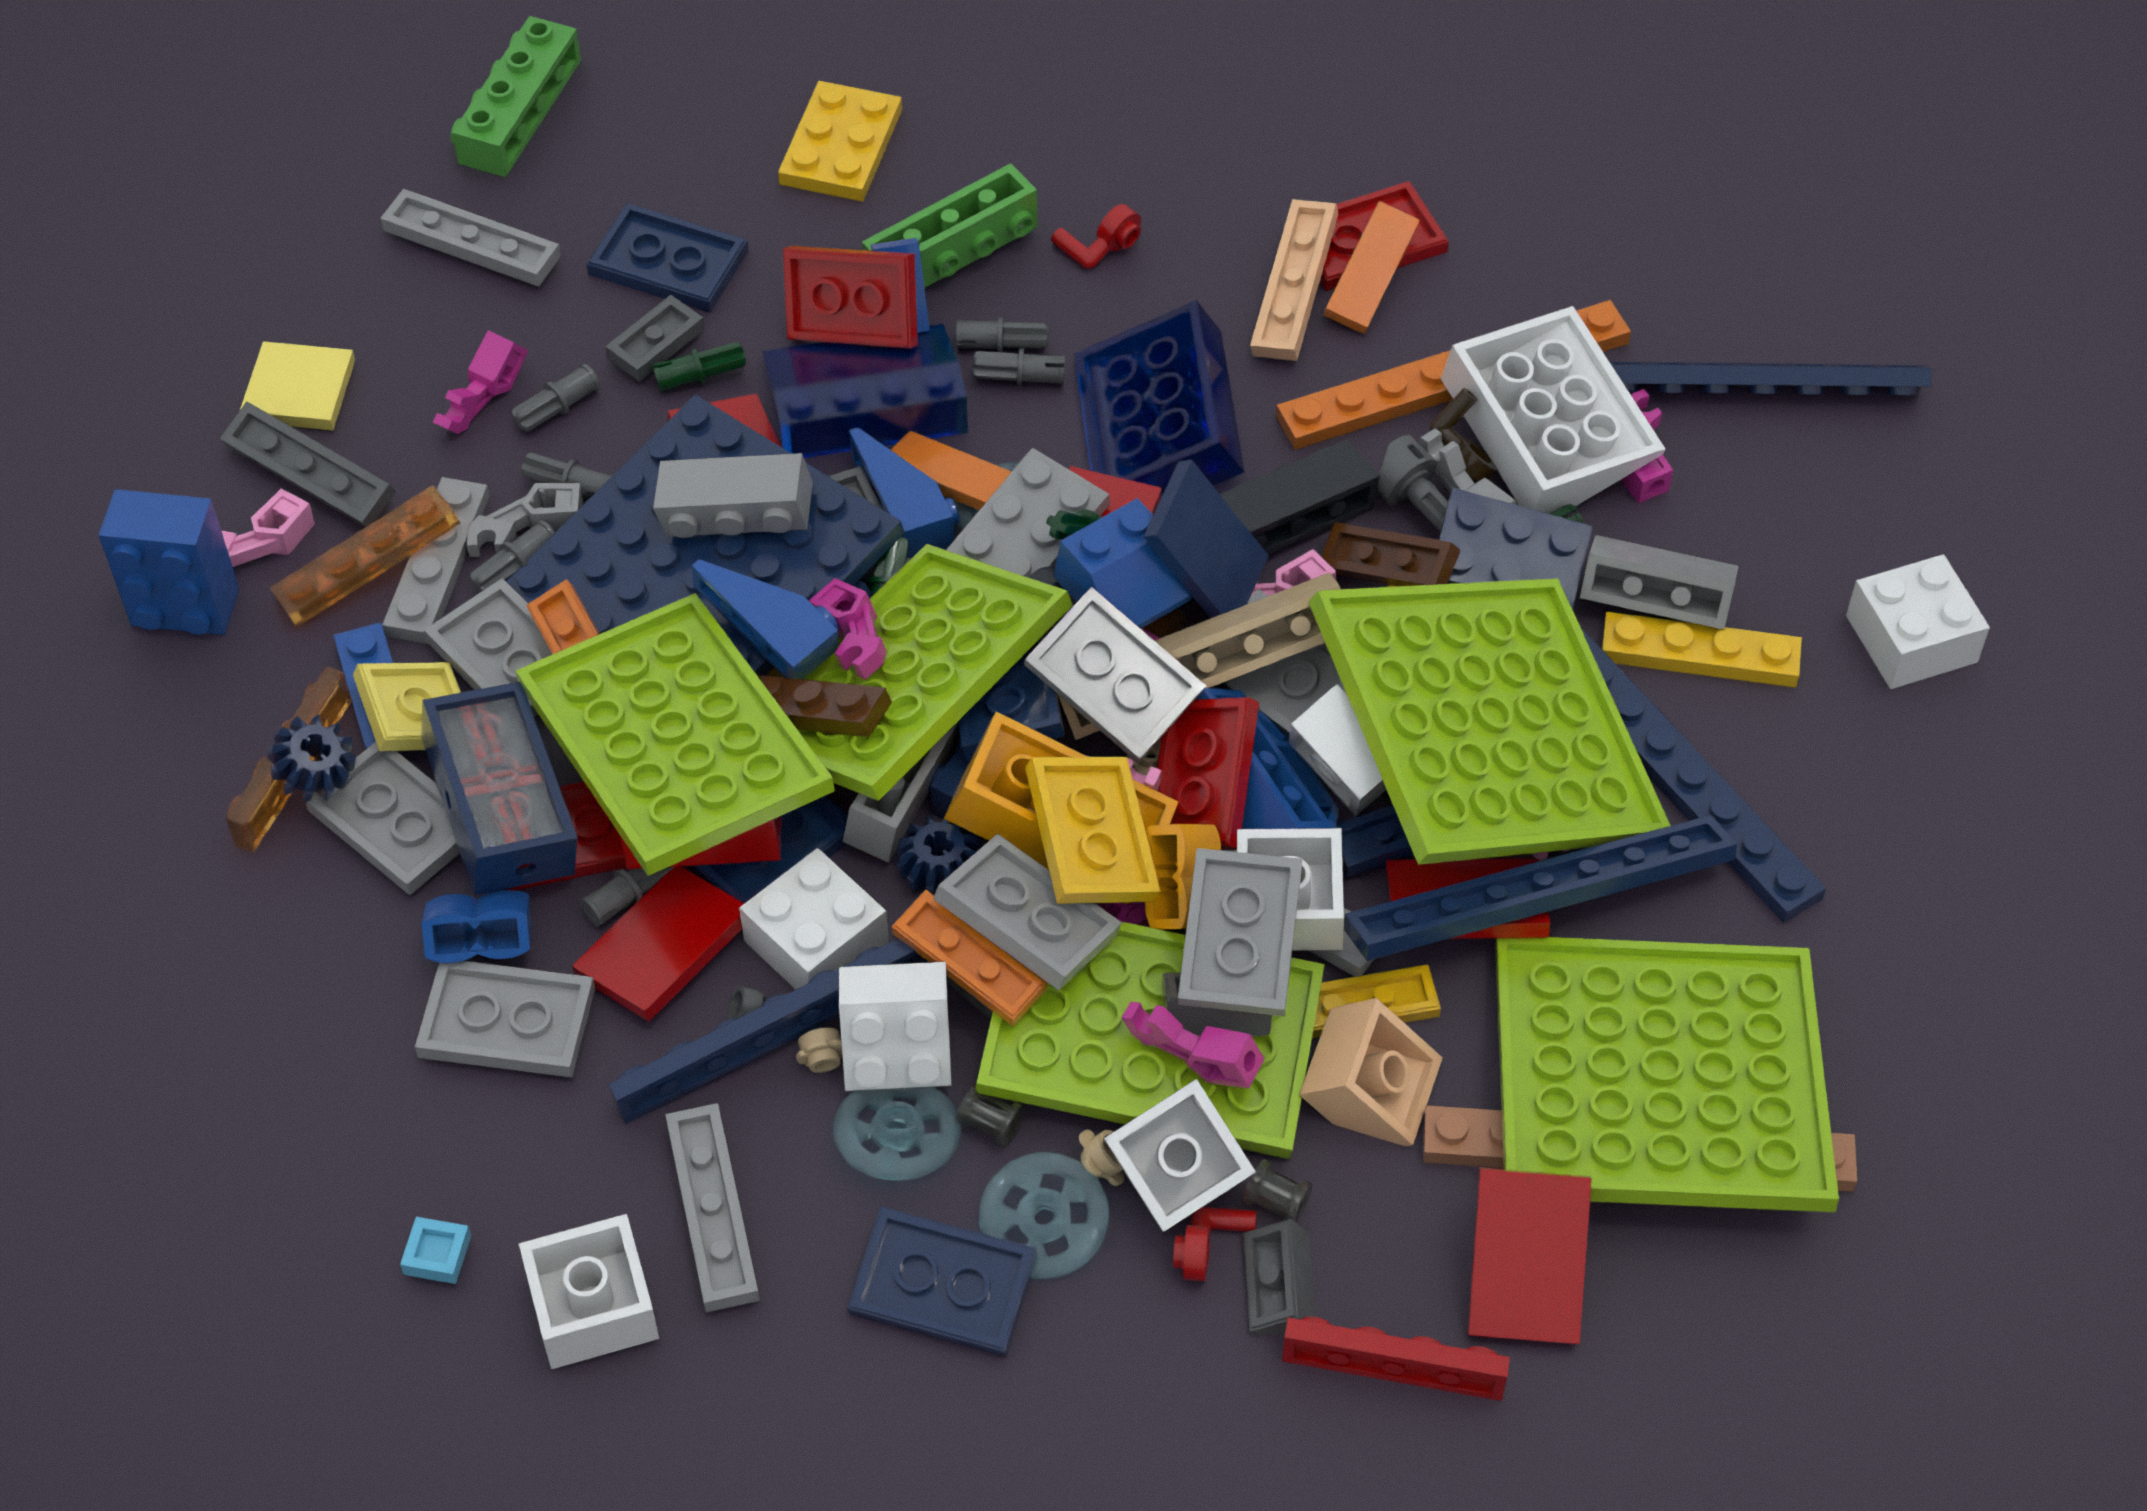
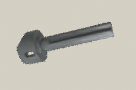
(1407, 477)

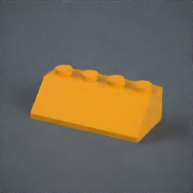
(997, 794)

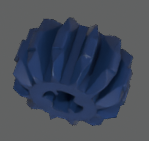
(292, 755)
(933, 853)

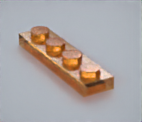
(364, 555)
(264, 798)

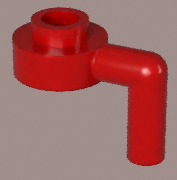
(1116, 232)
(1193, 1249)

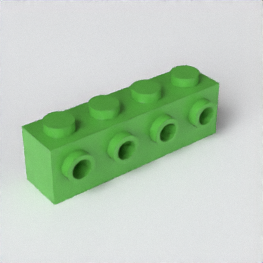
(516, 96)
(968, 223)

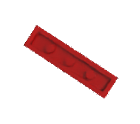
(1396, 1359)

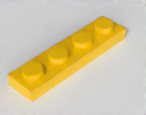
(1702, 649)

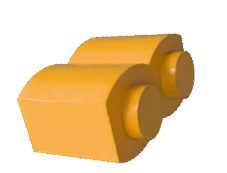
(1174, 856)

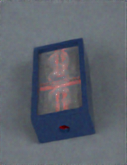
(498, 788)

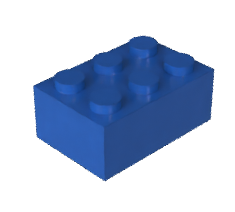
(169, 562)

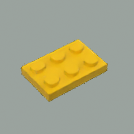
(840, 141)
(1092, 830)

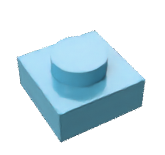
(435, 1250)

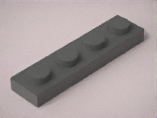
(307, 465)

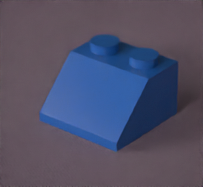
(1120, 566)

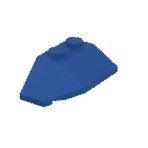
(1280, 783)

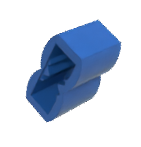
(463, 926)

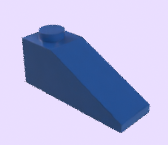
(905, 494)
(772, 619)

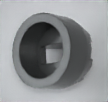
(744, 1001)

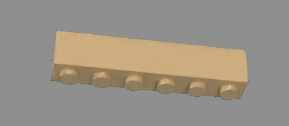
(1239, 640)

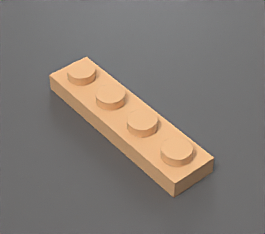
(1294, 280)

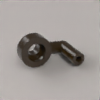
(1475, 458)

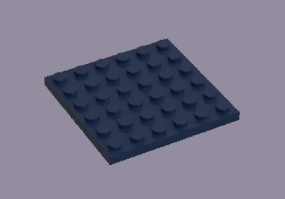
(629, 567)

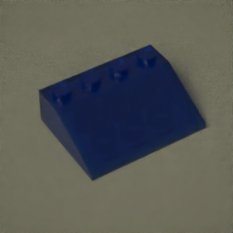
(884, 391)
(1160, 400)

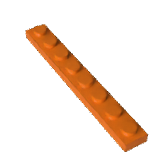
(1405, 389)

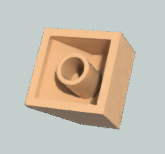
(1371, 1073)

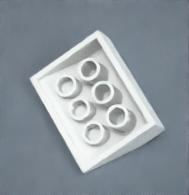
(1550, 410)

